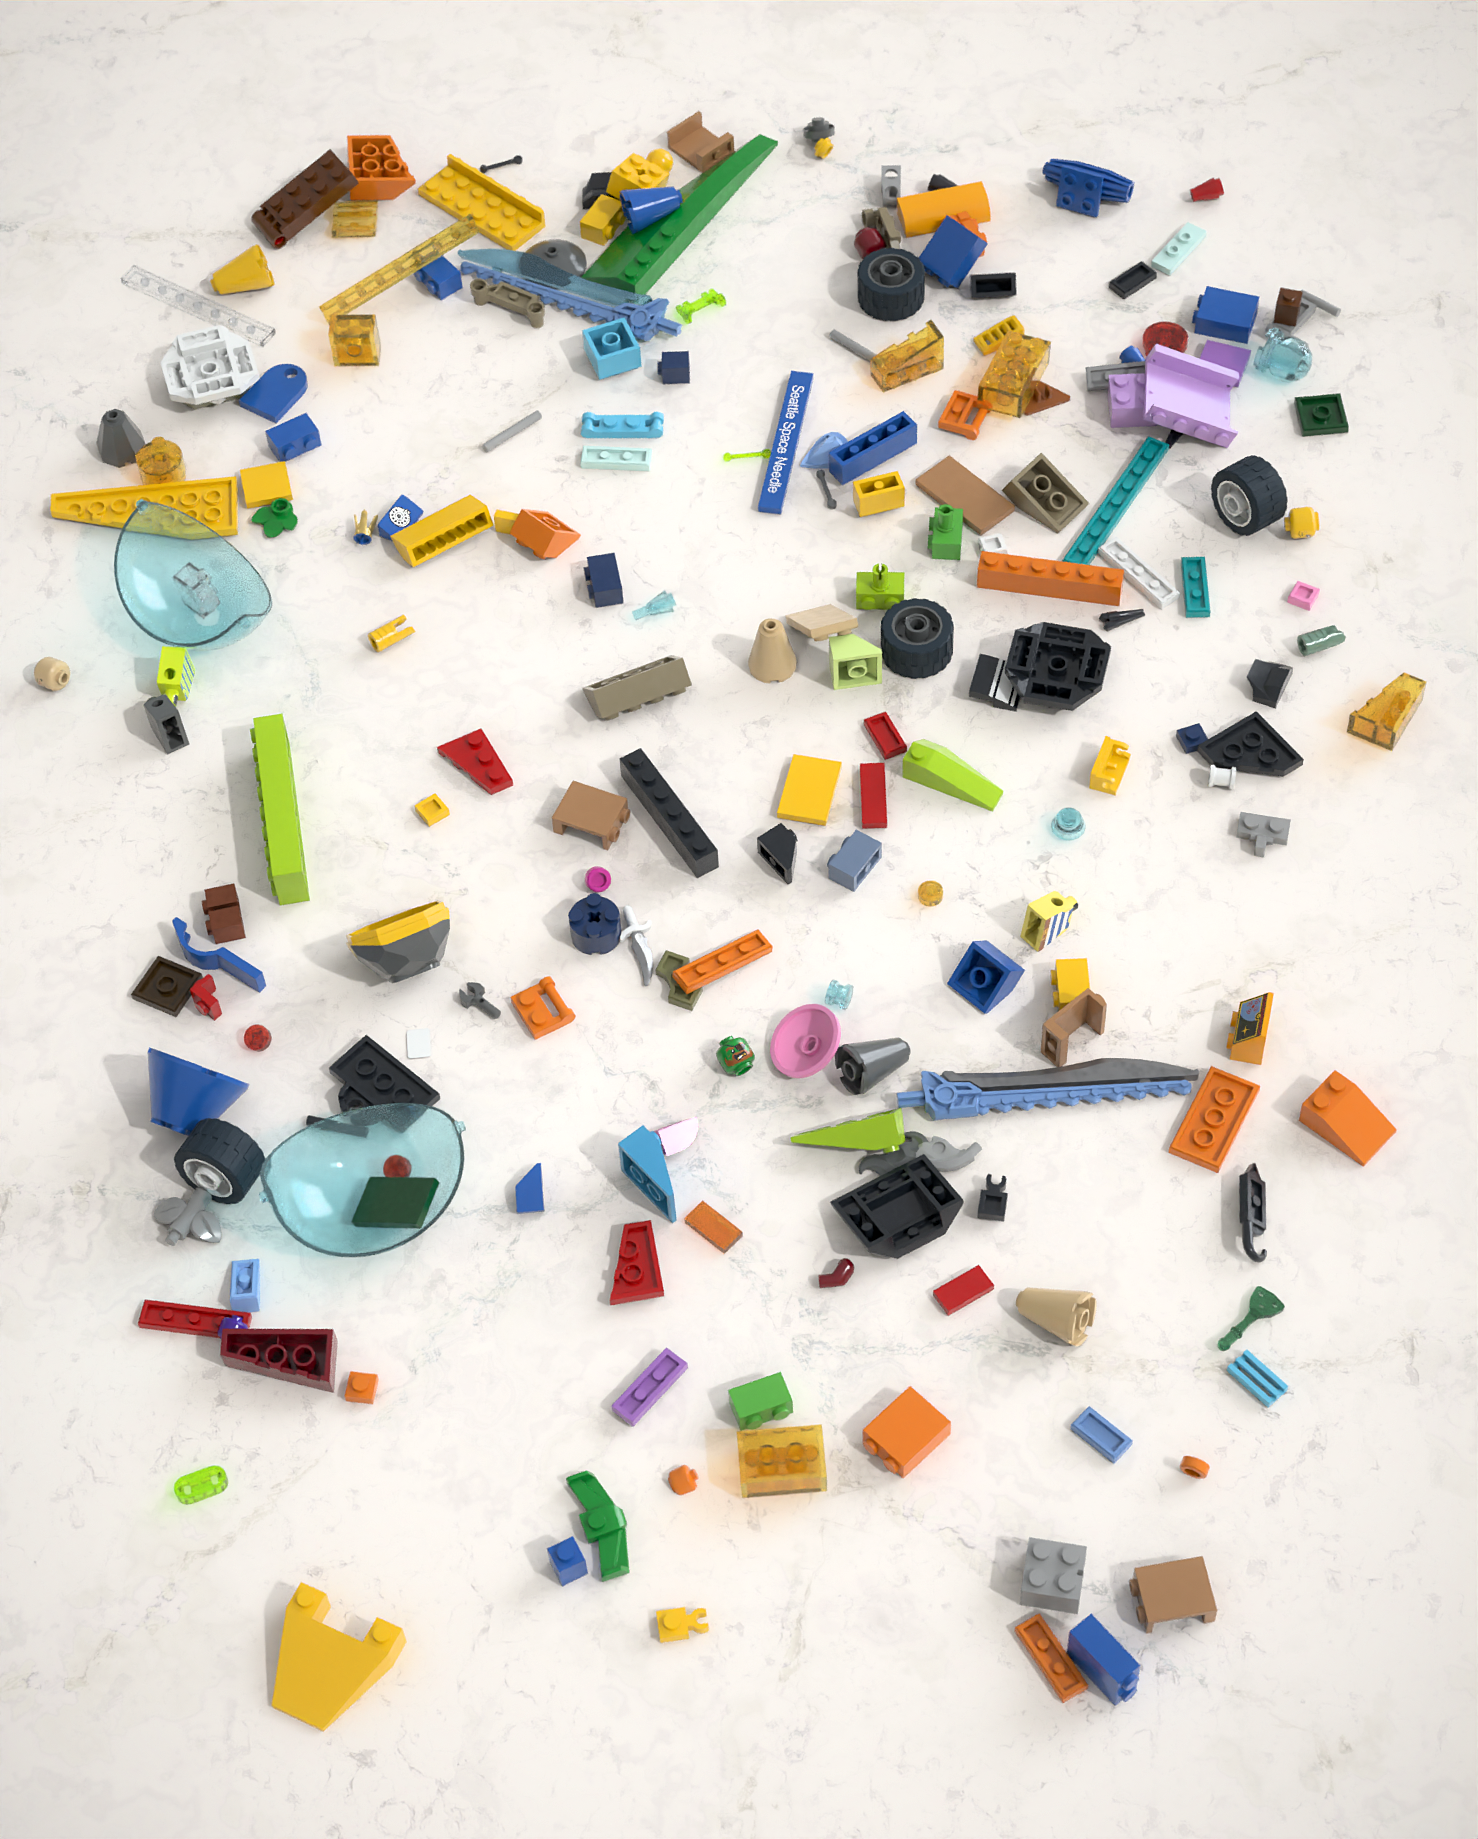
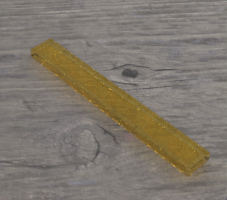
(400, 268)

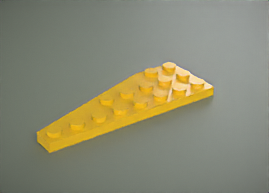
(206, 500)

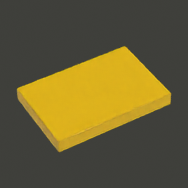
(809, 789)

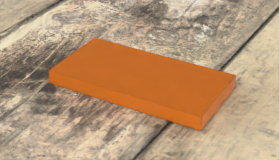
(1214, 1119)

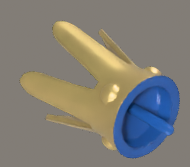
(363, 534)

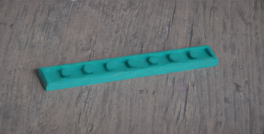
(1117, 502)

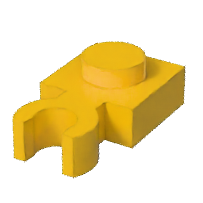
(675, 1624)

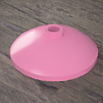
(805, 1041)

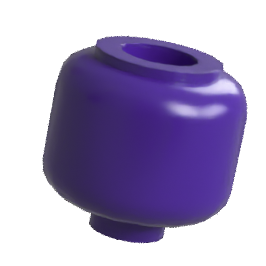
(231, 1323)

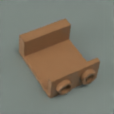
(698, 144)
(591, 812)
(1085, 1008)
(1173, 1592)

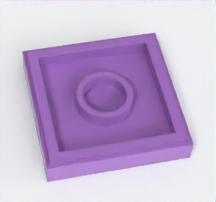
(1226, 356)

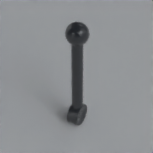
(517, 160)

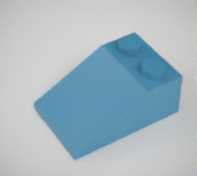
(645, 1166)

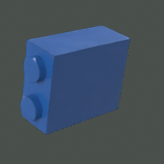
(952, 252)
(1226, 314)
(1103, 1660)

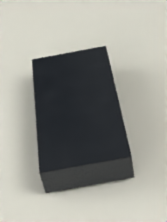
(1132, 280)

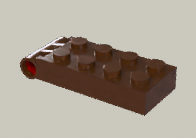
(303, 199)

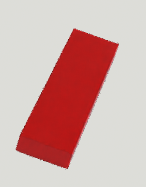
(186, 1318)

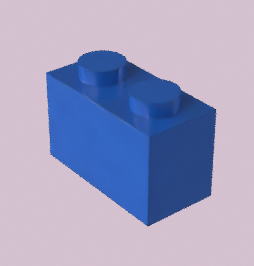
(440, 277)
(293, 438)

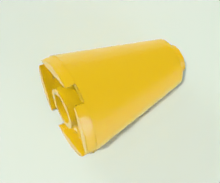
(243, 273)

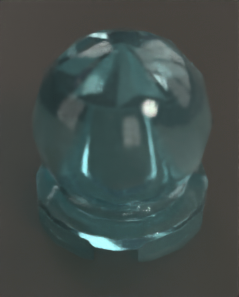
(1286, 358)

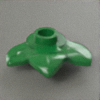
(276, 517)

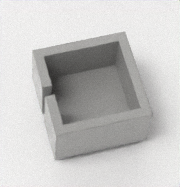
(1053, 1575)

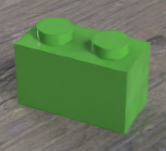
(760, 1401)

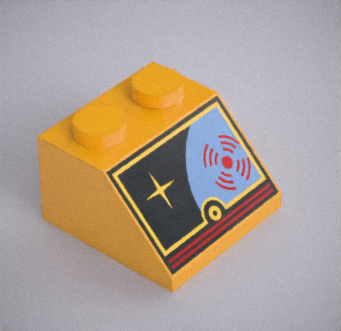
(1250, 1029)

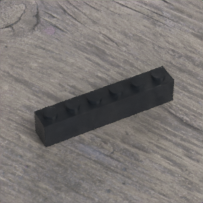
(669, 813)

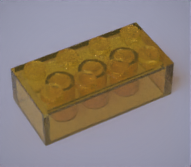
(1013, 374)

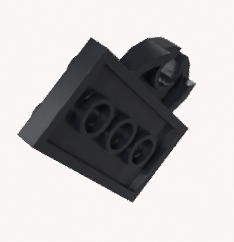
(377, 1078)

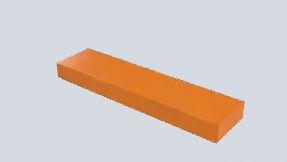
(722, 961)

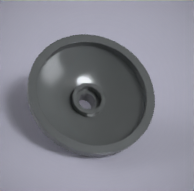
(560, 254)

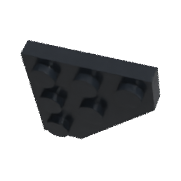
(1251, 747)

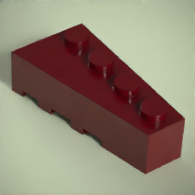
(284, 1354)

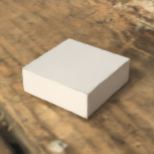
(993, 544)

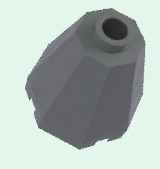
(118, 438)

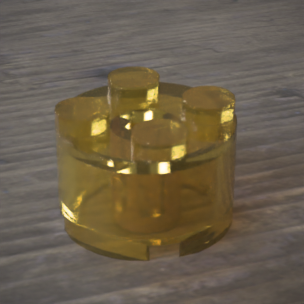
(160, 462)

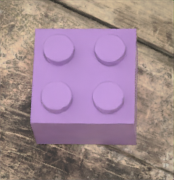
(1127, 400)

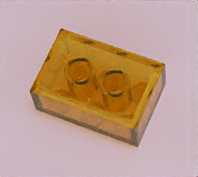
(782, 1461)

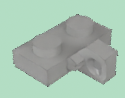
(1263, 830)

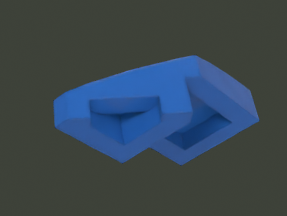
(530, 1192)

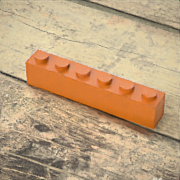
(1050, 578)

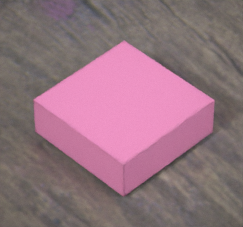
(1303, 595)

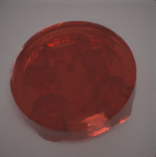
(1165, 334)

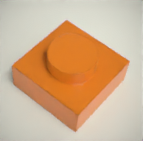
(361, 1387)

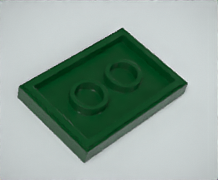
(395, 1202)

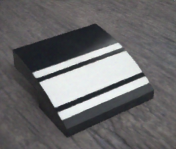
(992, 684)

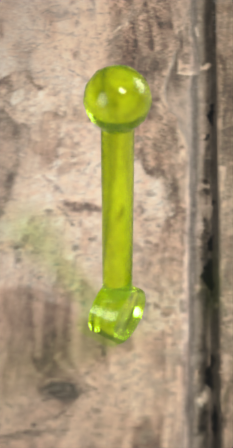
(765, 454)

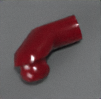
(839, 1276)

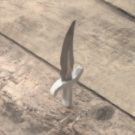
(639, 942)

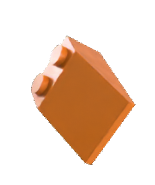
(1346, 1118)

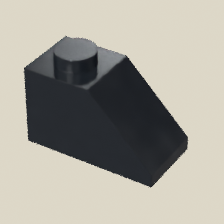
(779, 850)

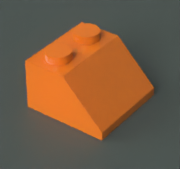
(543, 533)

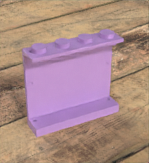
(1189, 395)

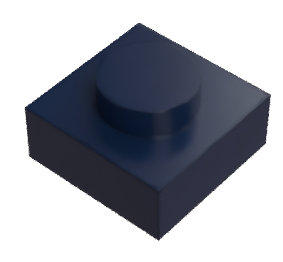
(1191, 737)

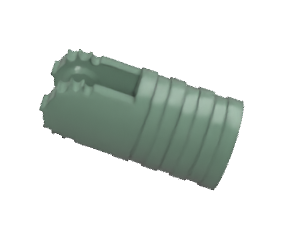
(1320, 640)

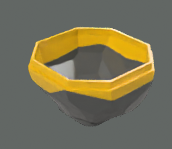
(404, 942)

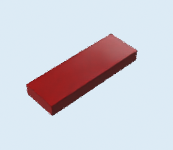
(873, 795)

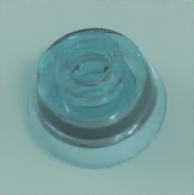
(1068, 824)

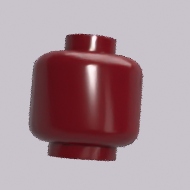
(868, 240)

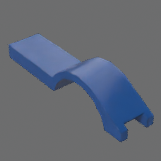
(219, 959)

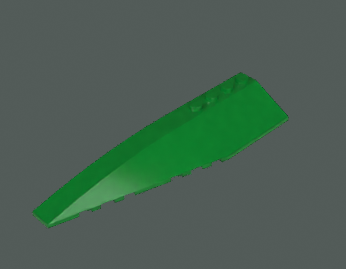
(641, 258)

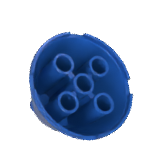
(187, 1092)

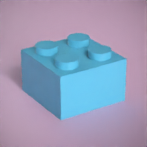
(612, 348)

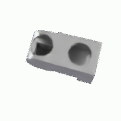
(890, 185)

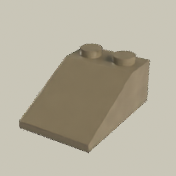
(1045, 494)

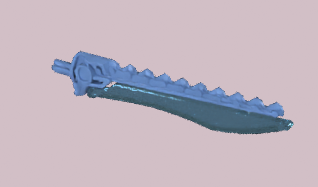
(640, 311)

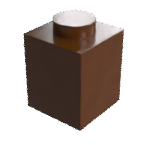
(1288, 306)

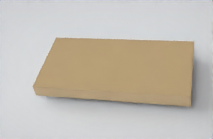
(822, 621)

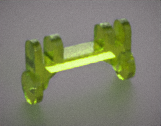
(707, 299)

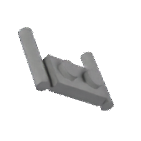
(1308, 306)

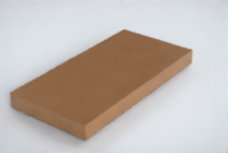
(960, 488)

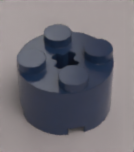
(595, 924)

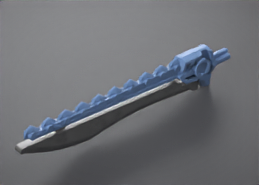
(972, 1094)

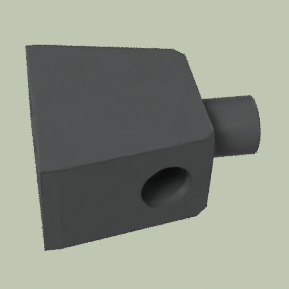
(163, 713)

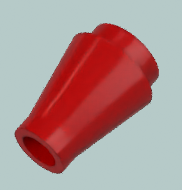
(1208, 190)

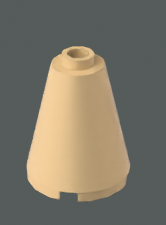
(771, 653)
(1059, 1311)

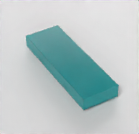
(1195, 587)

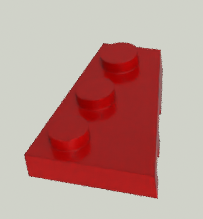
(479, 760)
(638, 1266)

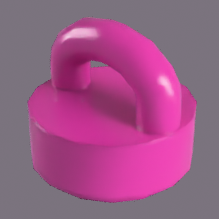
(597, 879)

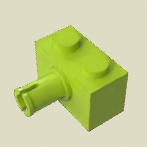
(879, 588)

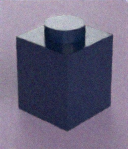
(674, 367)

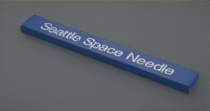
(785, 442)

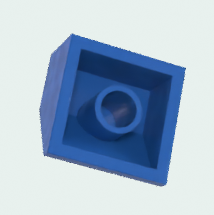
(985, 975)

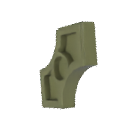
(669, 963)

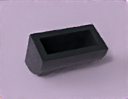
(992, 284)

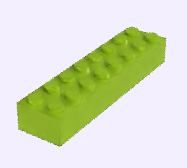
(279, 810)

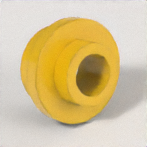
(823, 148)

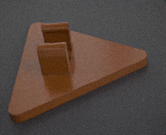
(1045, 398)

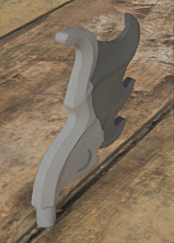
(938, 1151)

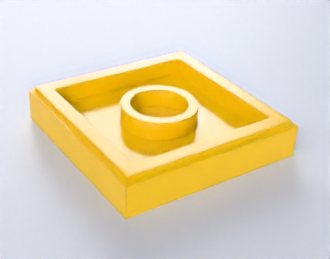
(265, 484)

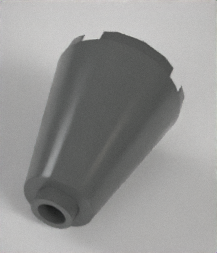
(870, 1062)

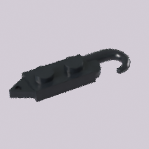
(1252, 1210)

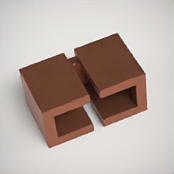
(224, 914)

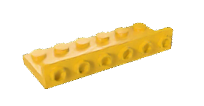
(495, 208)

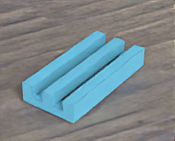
(1264, 1371)

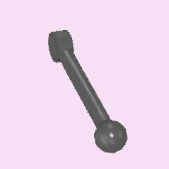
(831, 502)

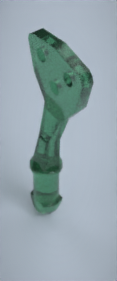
(1255, 1313)

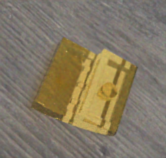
(355, 219)

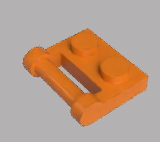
(957, 413)
(536, 1014)

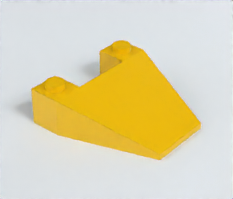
(323, 1668)

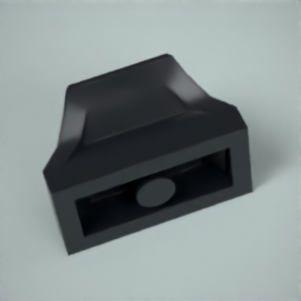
(595, 187)
(1268, 681)

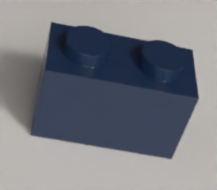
(604, 580)

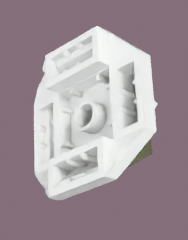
(209, 367)

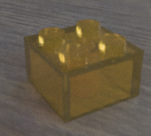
(354, 340)

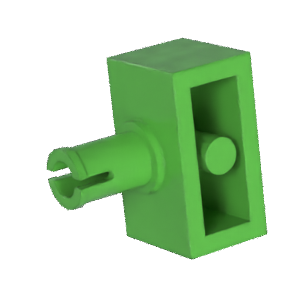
(947, 533)

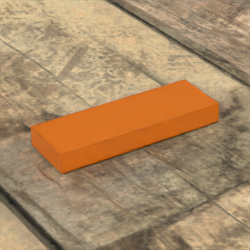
(1051, 1658)

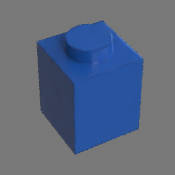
(567, 1561)

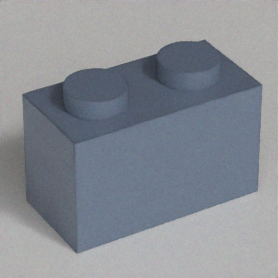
(854, 860)

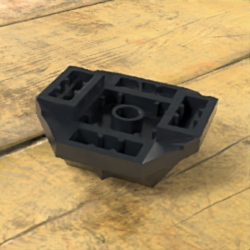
(1057, 665)

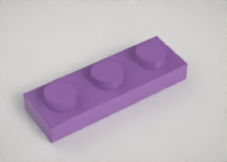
(649, 1387)

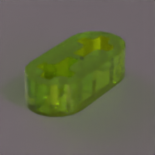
(201, 1485)

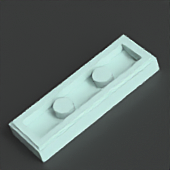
(616, 458)

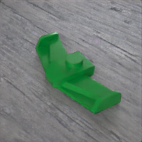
(602, 1523)

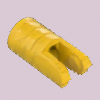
(388, 635)

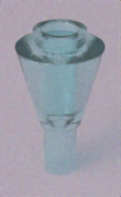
(658, 605)

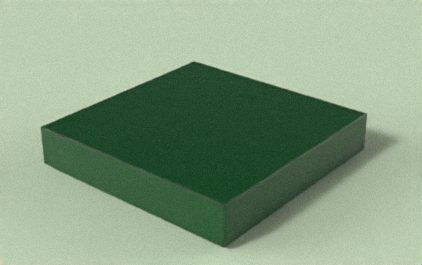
(1321, 415)

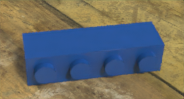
(872, 448)

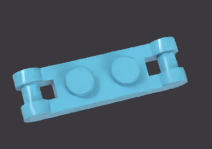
(622, 426)

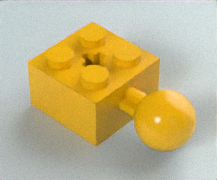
(641, 173)

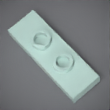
(1178, 248)

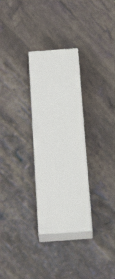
(1139, 573)

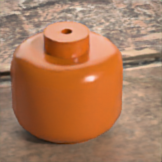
(683, 1480)

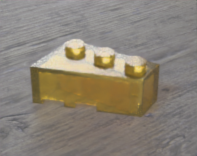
(910, 360)
(1389, 713)

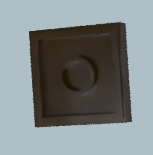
(166, 986)

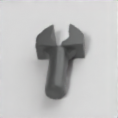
(479, 991)

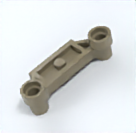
(885, 225)
(510, 298)

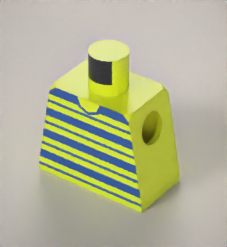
(175, 673)

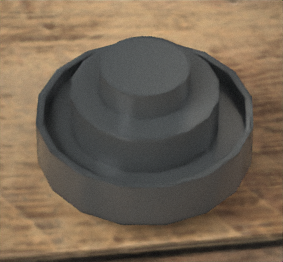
(818, 129)

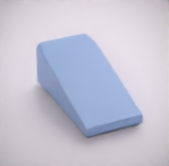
(245, 1285)

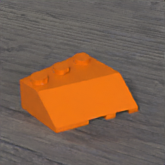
(377, 168)

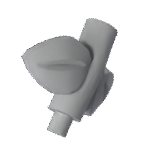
(189, 1217)

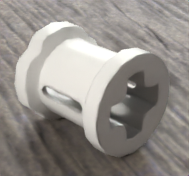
(1222, 777)

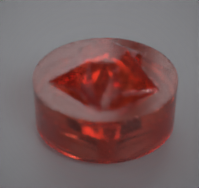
(257, 1037)
(397, 1166)

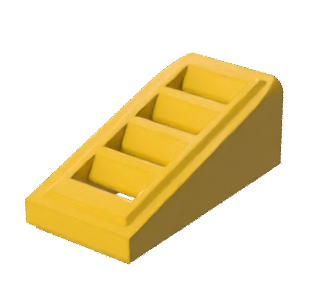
(1009, 324)

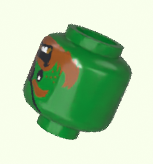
(735, 1055)

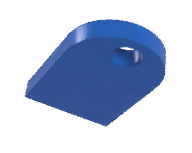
(275, 393)

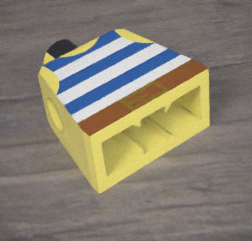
(1047, 919)

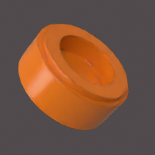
(1194, 1467)

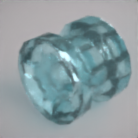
(839, 994)

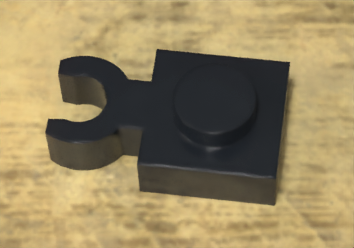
(993, 1200)

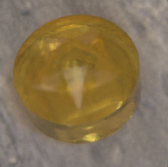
(930, 893)

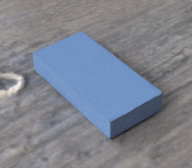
(1101, 1434)

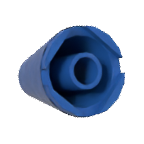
(648, 205)

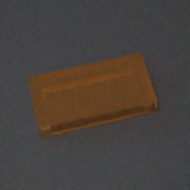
(713, 1227)

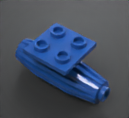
(1085, 185)

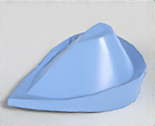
(819, 454)

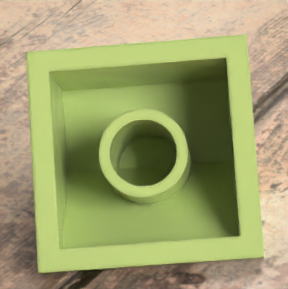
(854, 662)

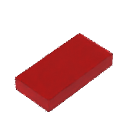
(885, 735)
(963, 1290)

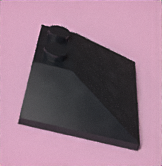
(900, 1208)

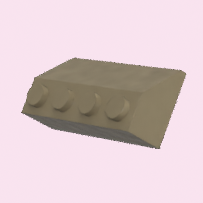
(638, 686)

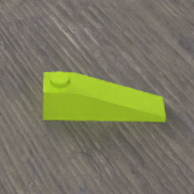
(947, 773)
(873, 1132)

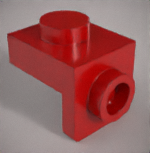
(203, 999)

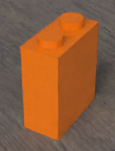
(906, 1432)

